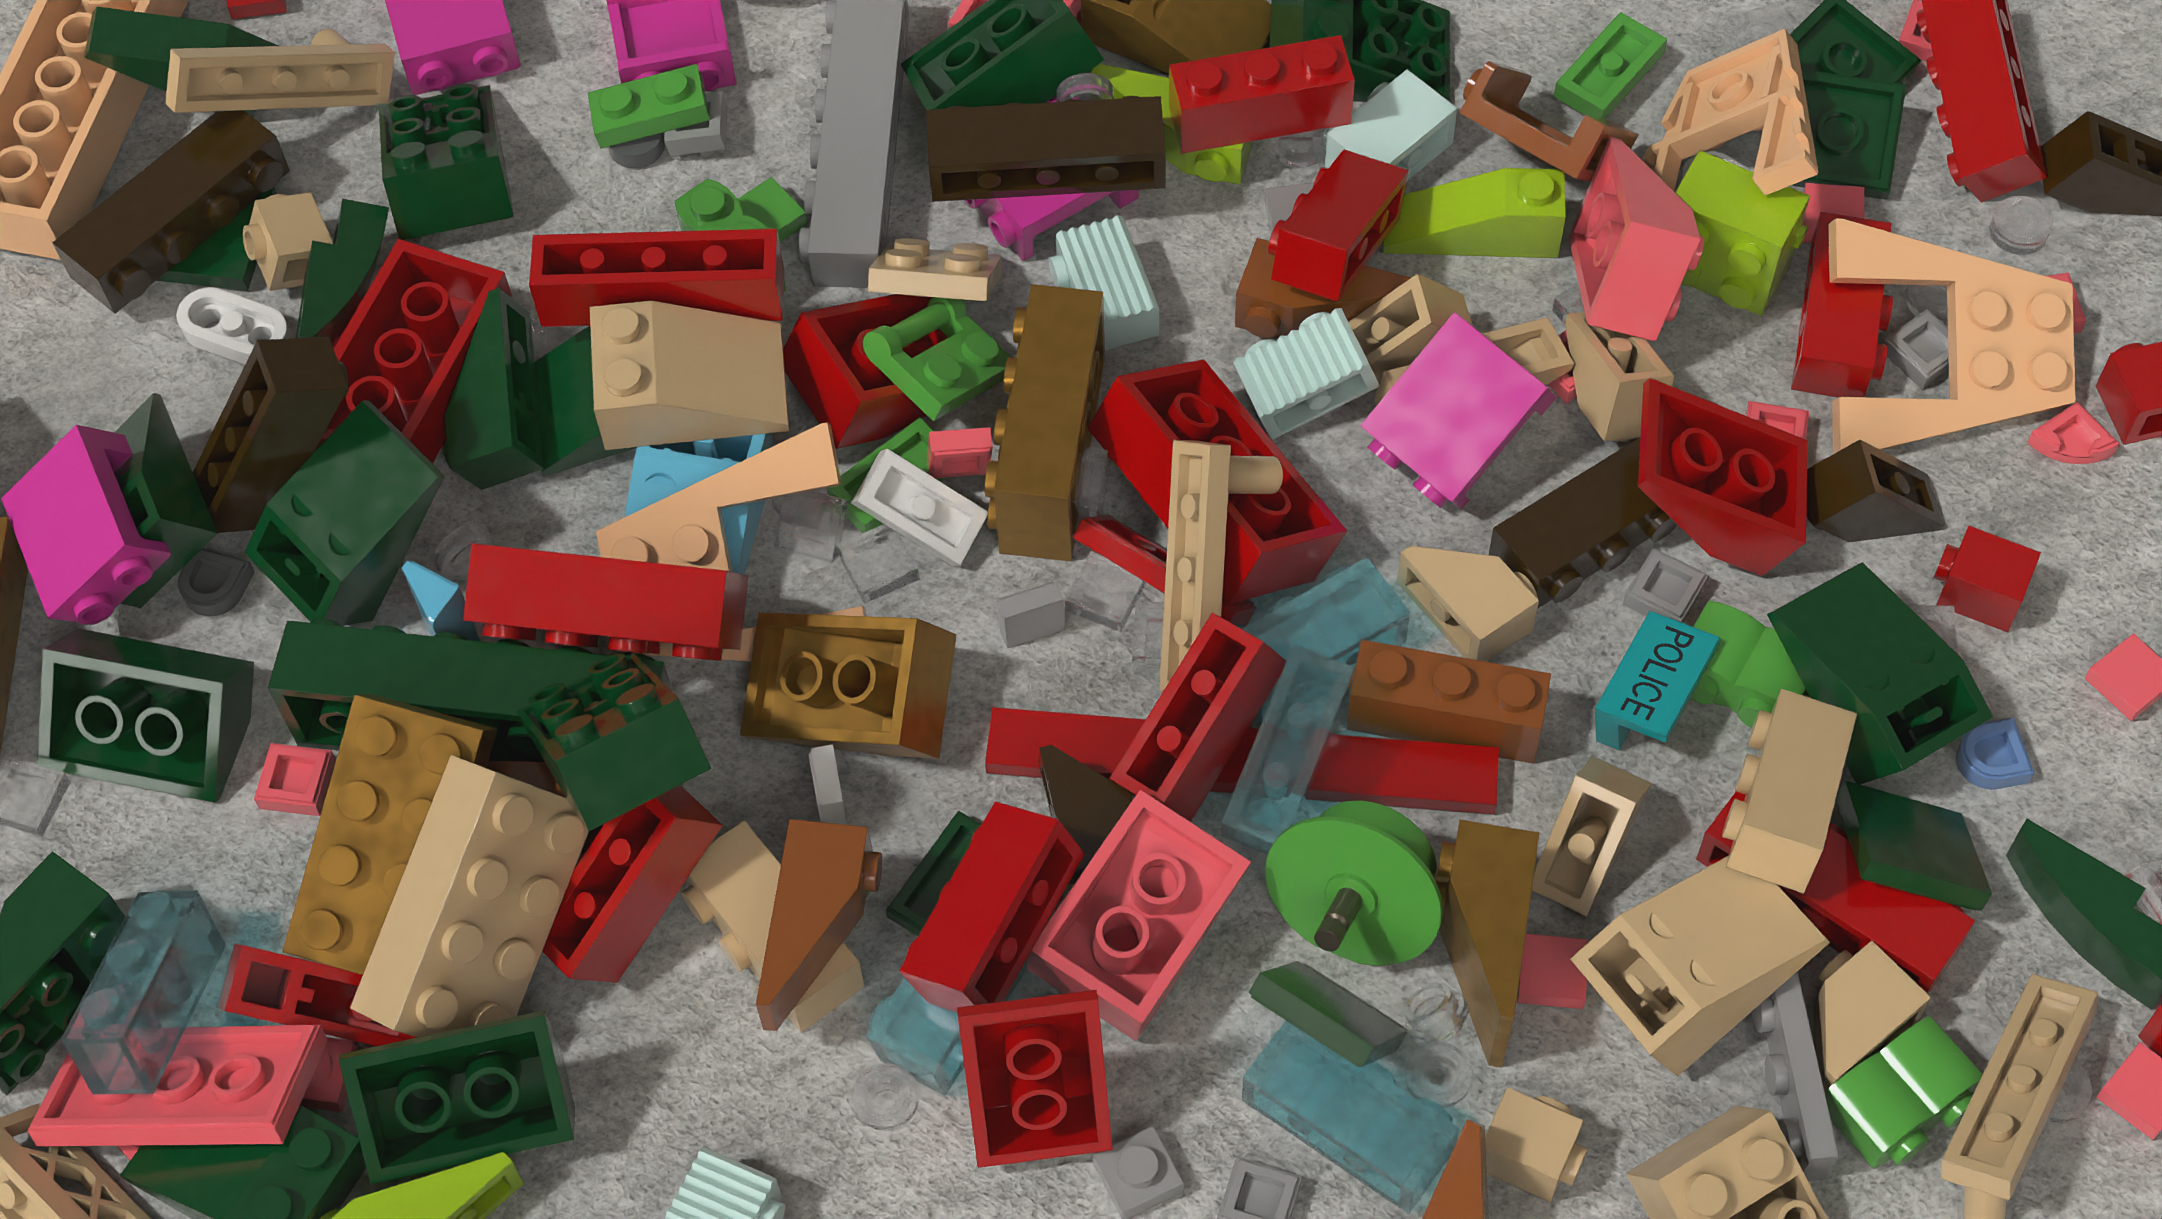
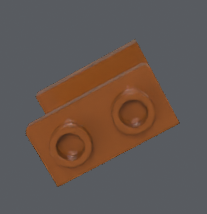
(1494, 101)

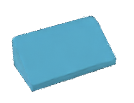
(438, 602)

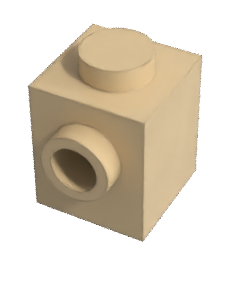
(282, 237)
(1534, 1144)

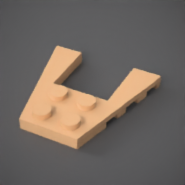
(1740, 93)
(2004, 339)
(690, 523)

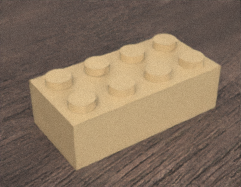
(472, 904)

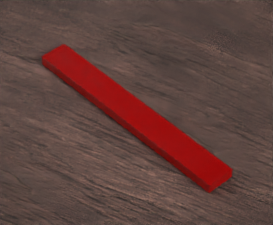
(1350, 770)

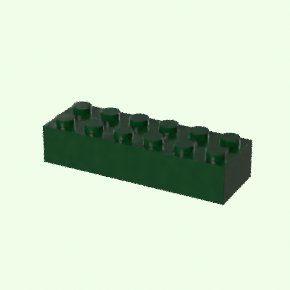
(477, 681)

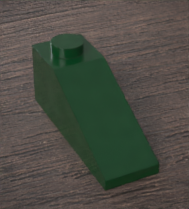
(142, 42)
(494, 403)

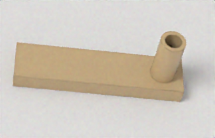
(280, 77)
(1197, 535)
(2017, 1094)

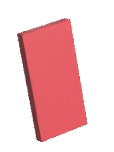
(214, 1091)

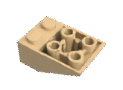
(1698, 960)
(1727, 1171)

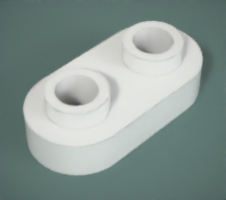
(239, 323)

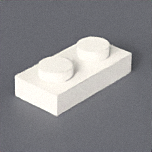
(920, 507)

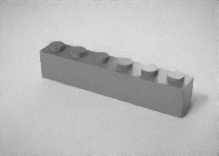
(856, 140)

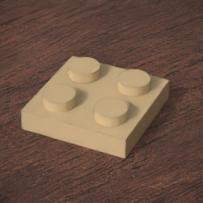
(921, 271)

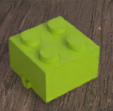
(1744, 232)

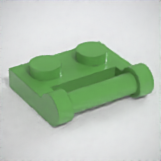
(945, 373)

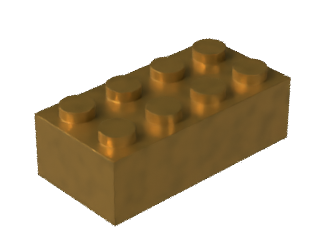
(1046, 421)
(371, 823)

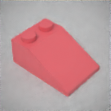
(1632, 245)
(1137, 913)

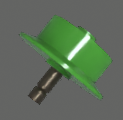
(1357, 883)

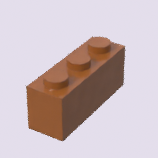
(1447, 700)

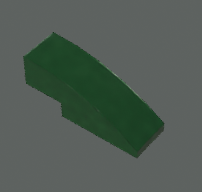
(341, 271)
(2091, 910)

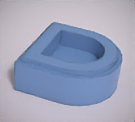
(1994, 756)

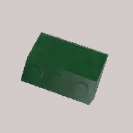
(1002, 56)
(142, 713)
(459, 1096)

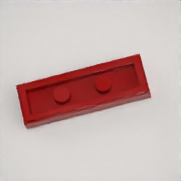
(1143, 558)

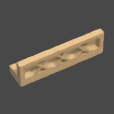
(29, 1186)

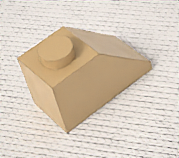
(1405, 322)
(1611, 376)
(1469, 598)
(1589, 834)
(1861, 1009)

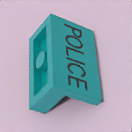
(1654, 680)

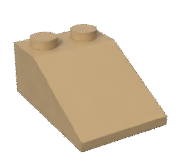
(684, 375)

